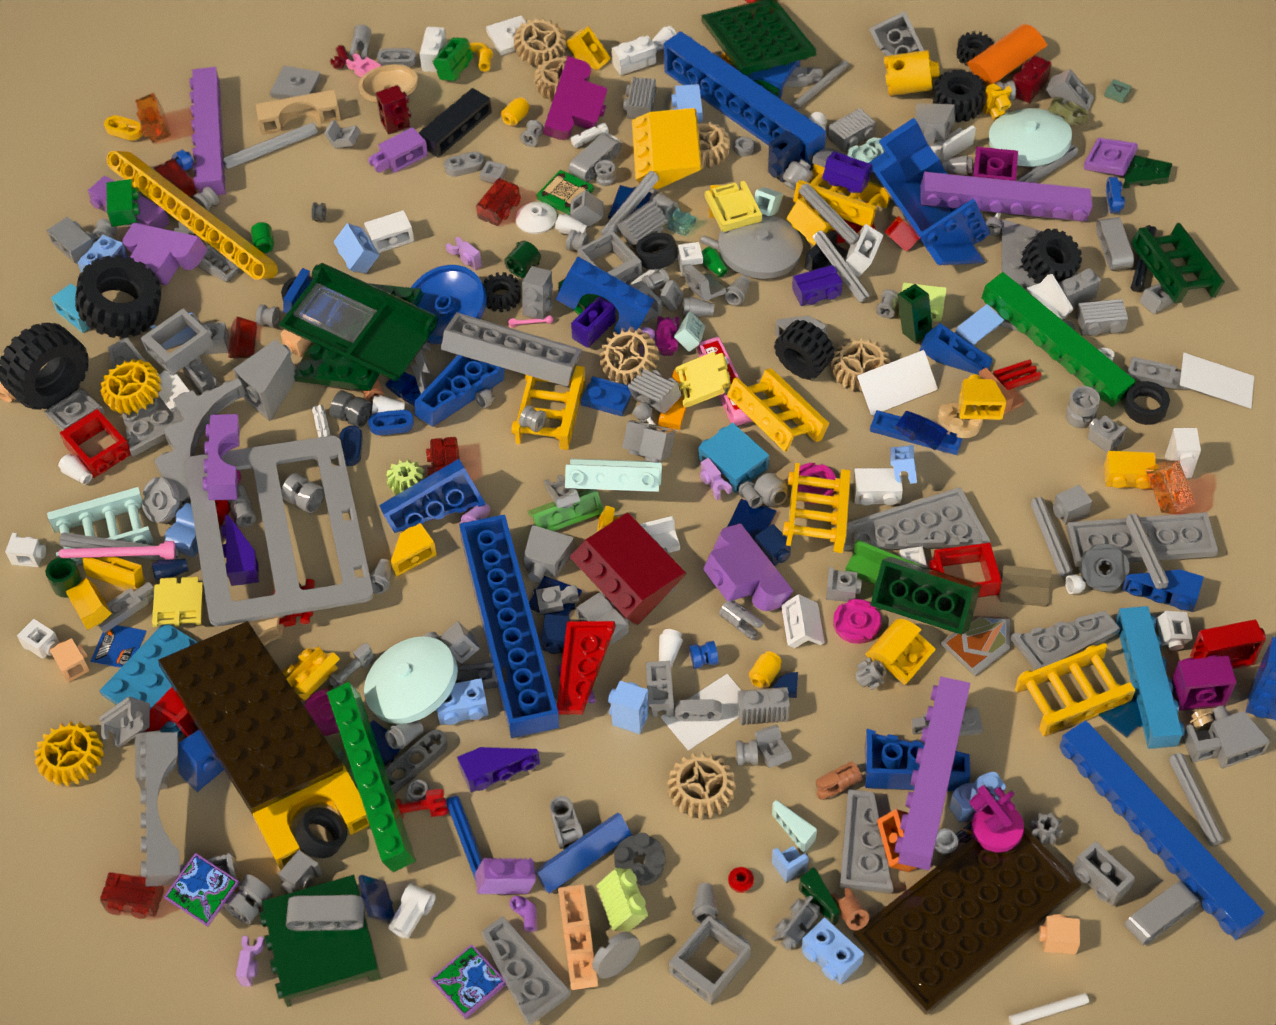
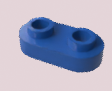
(184, 159)
(1113, 191)
(391, 422)

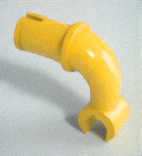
(484, 54)

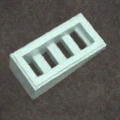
(690, 332)
(796, 827)

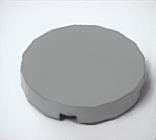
(160, 500)
(617, 955)

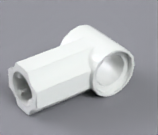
(414, 903)

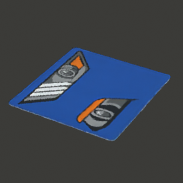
(118, 646)

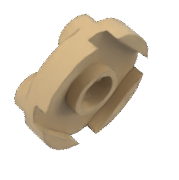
(949, 419)

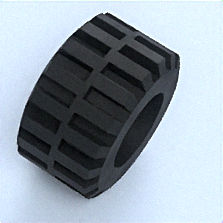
(963, 91)
(1057, 246)
(804, 349)

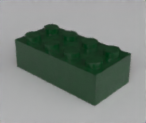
(925, 595)

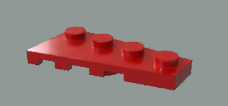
(582, 658)

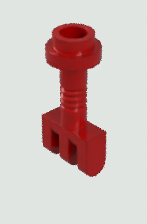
(434, 802)

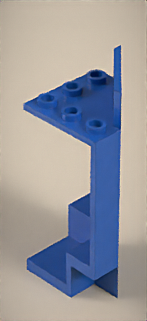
(942, 230)

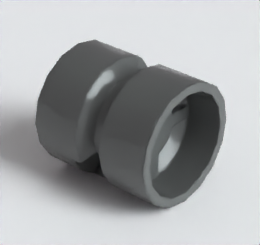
(351, 408)

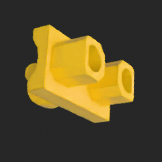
(997, 100)

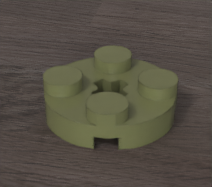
(1071, 111)

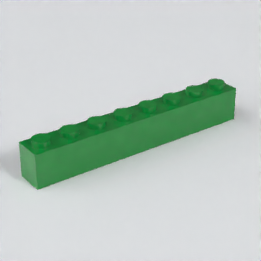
(1057, 339)
(371, 778)

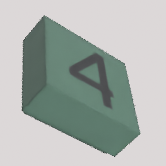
(1118, 91)

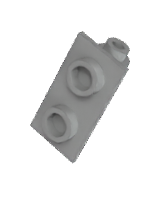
(789, 929)

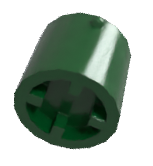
(522, 258)
(62, 575)

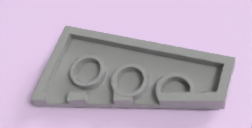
(863, 849)

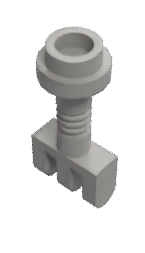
(363, 658)

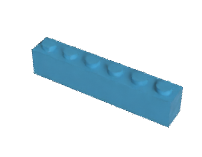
(1149, 677)

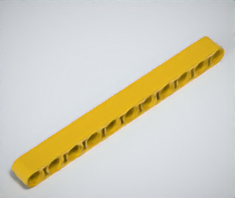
(192, 215)

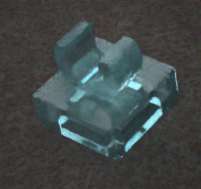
(681, 222)

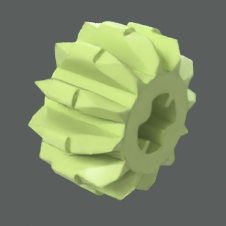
(404, 476)

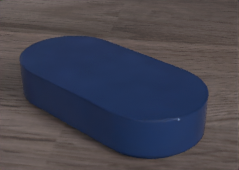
(352, 443)

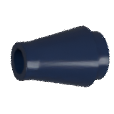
(169, 568)

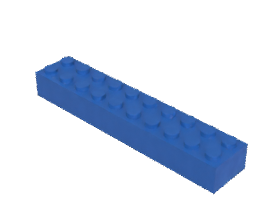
(739, 96)
(509, 627)

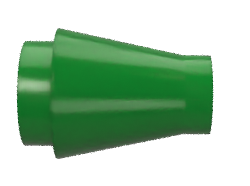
(713, 261)

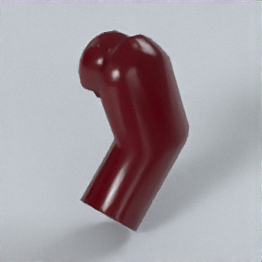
(340, 60)

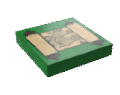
(562, 190)

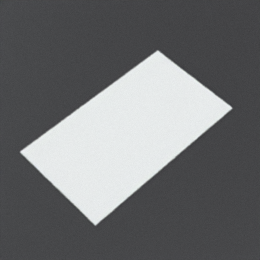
(1217, 380)
(897, 382)
(694, 732)

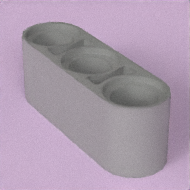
(600, 149)
(1114, 243)
(325, 912)
(1162, 913)

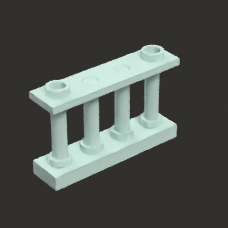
(613, 474)
(99, 509)

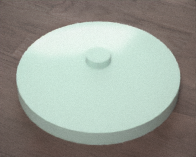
(1034, 133)
(410, 680)

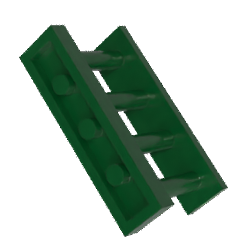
(1166, 272)

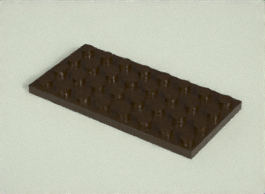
(250, 716)
(964, 916)

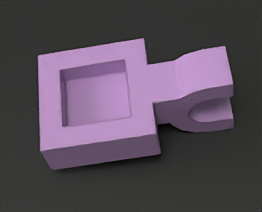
(468, 254)
(712, 476)
(247, 966)

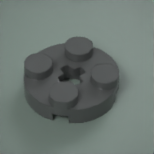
(1093, 559)
(644, 846)

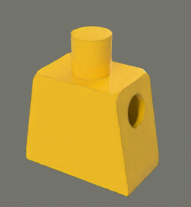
(981, 399)

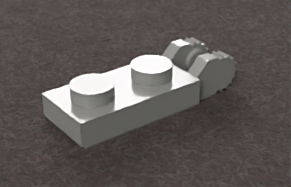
(560, 495)

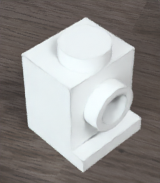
(25, 551)
(1174, 629)
(38, 639)

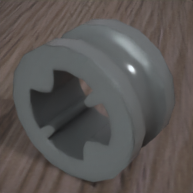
(318, 211)

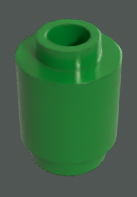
(262, 237)

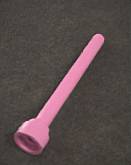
(165, 550)

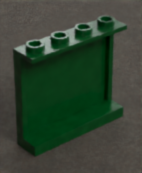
(316, 957)

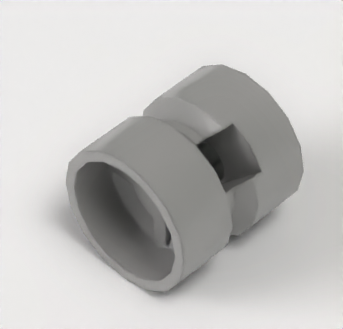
(1082, 406)
(302, 493)
(254, 892)

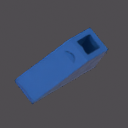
(1181, 590)

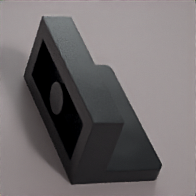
(816, 258)

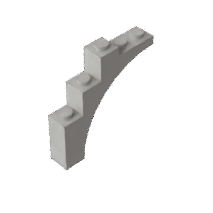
(185, 435)

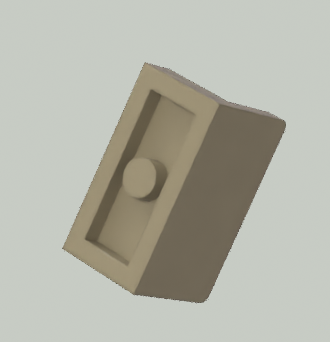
(1025, 585)

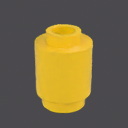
(515, 111)
(765, 669)

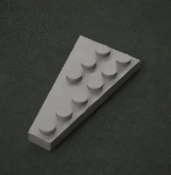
(1013, 242)
(147, 426)
(929, 522)

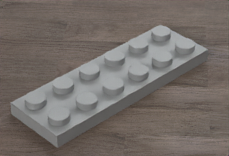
(1171, 536)

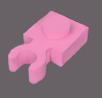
(361, 66)

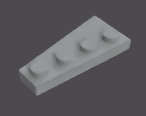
(1063, 639)
(524, 972)

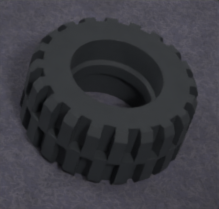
(124, 276)
(30, 352)

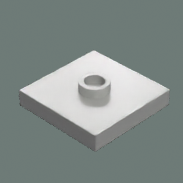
(503, 34)

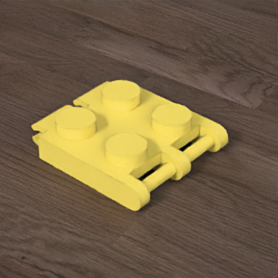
(704, 377)
(178, 602)

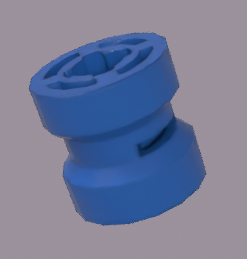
(704, 654)

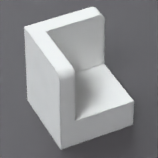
(689, 254)

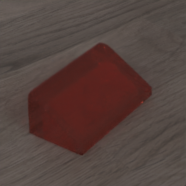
(242, 338)

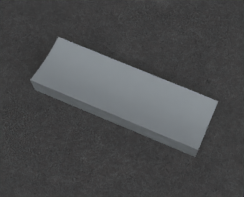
(510, 349)

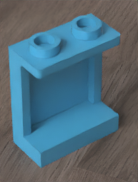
(735, 455)

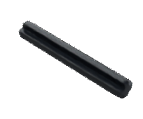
(1141, 267)

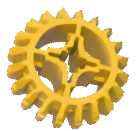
(129, 382)
(66, 746)

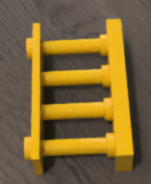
(847, 206)
(787, 399)
(567, 416)
(838, 501)
(1074, 712)

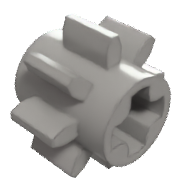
(870, 673)
(1049, 822)

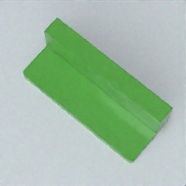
(555, 518)
(867, 561)

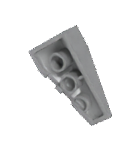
(896, 36)

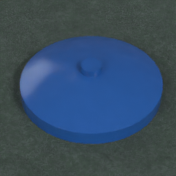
(448, 292)

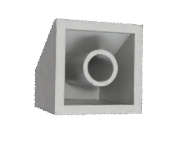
(267, 378)

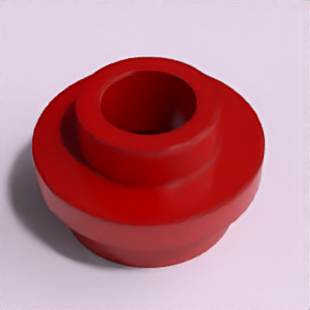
(739, 886)

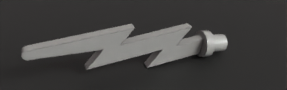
(421, 368)

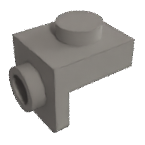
(341, 137)
(772, 747)

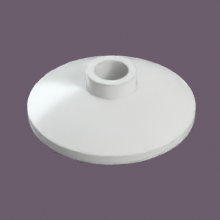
(536, 217)

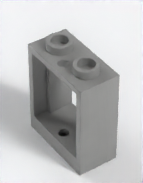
(631, 266)
(184, 354)
(694, 980)

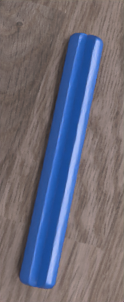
(465, 833)

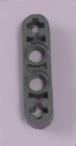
(413, 769)

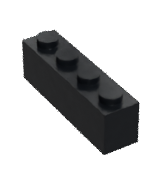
(456, 122)

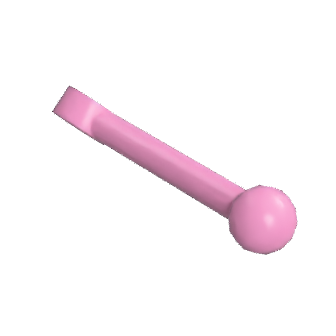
(513, 322)

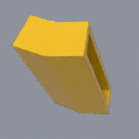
(114, 571)
(88, 603)

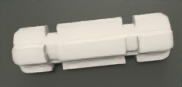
(589, 135)
(321, 421)

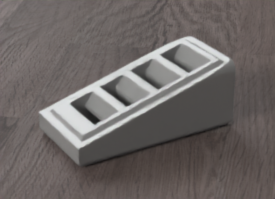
(222, 260)
(1155, 298)

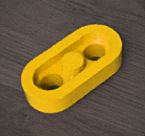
(123, 127)

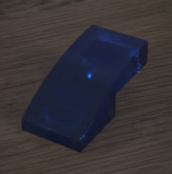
(405, 388)
(919, 427)

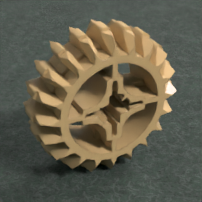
(542, 36)
(548, 76)
(713, 144)
(632, 341)
(847, 360)
(684, 792)

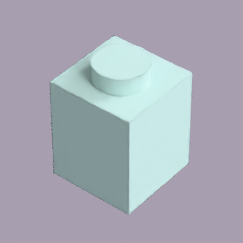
(768, 201)

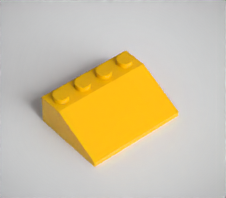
(666, 145)

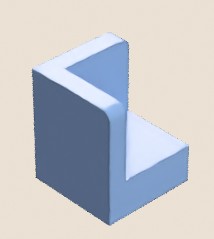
(789, 863)

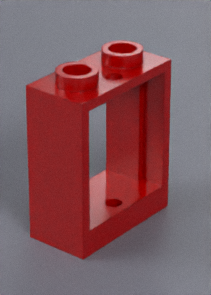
(88, 428)
(968, 554)
(1238, 641)

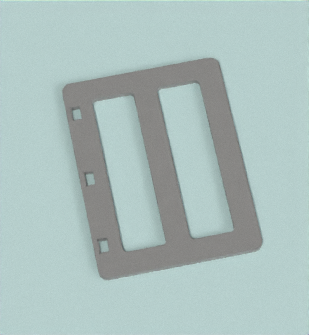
(288, 596)

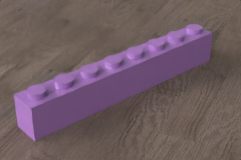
(208, 130)
(1006, 196)
(934, 773)

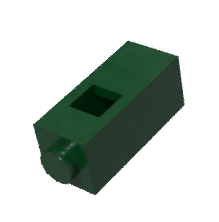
(915, 313)

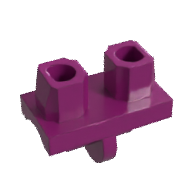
(665, 335)
(985, 798)

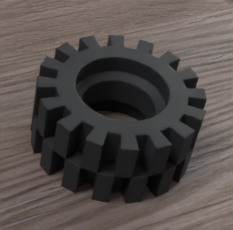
(969, 41)
(503, 301)

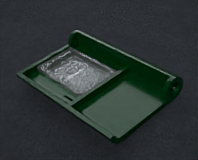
(360, 322)

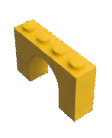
(335, 791)

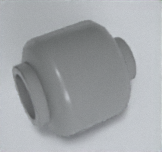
(796, 172)
(771, 489)

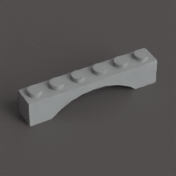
(161, 855)

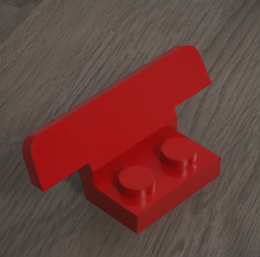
(171, 709)

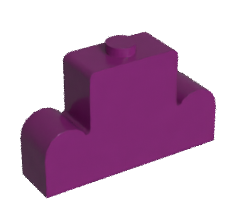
(575, 101)

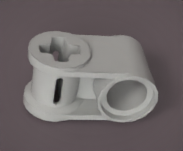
(566, 826)

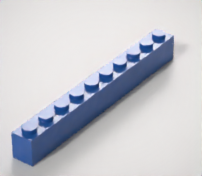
(1161, 830)

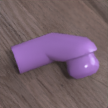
(525, 909)

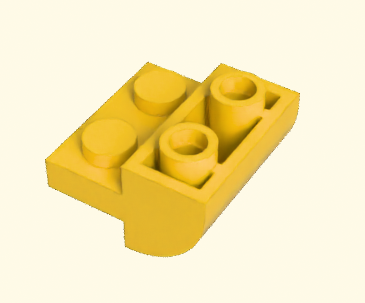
(901, 649)
(310, 671)

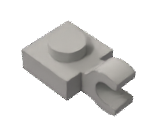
(552, 599)

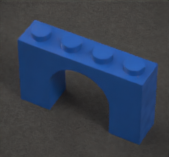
(588, 279)

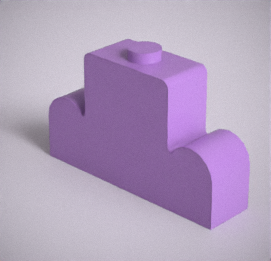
(163, 250)
(743, 570)

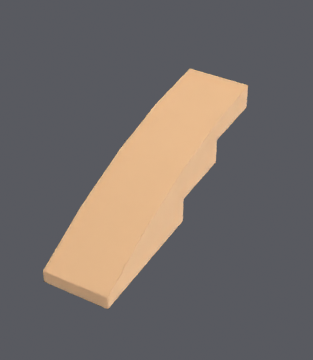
(577, 937)

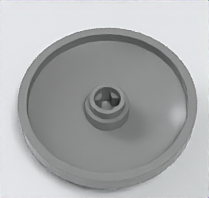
(762, 248)

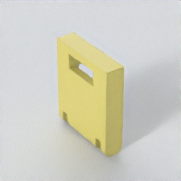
(733, 207)

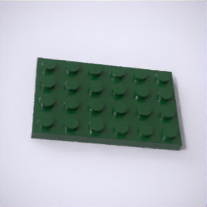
(758, 36)
(331, 369)

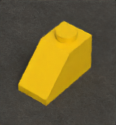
(588, 48)
(412, 549)

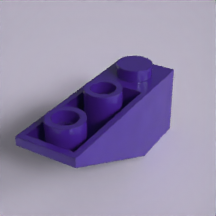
(241, 559)
(490, 765)

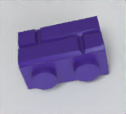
(847, 172)
(817, 285)
(593, 322)

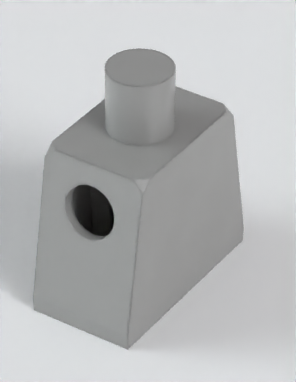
(935, 120)
(546, 553)
(1238, 737)

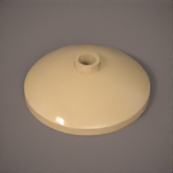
(386, 77)

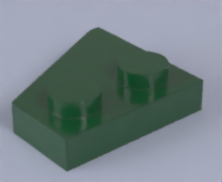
(1147, 172)

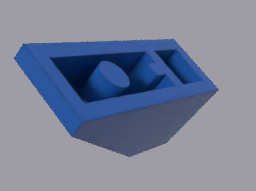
(954, 351)

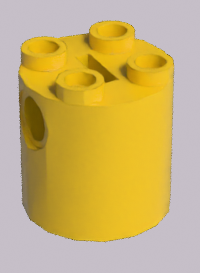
(910, 72)

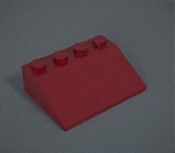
(628, 567)

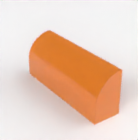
(1007, 54)

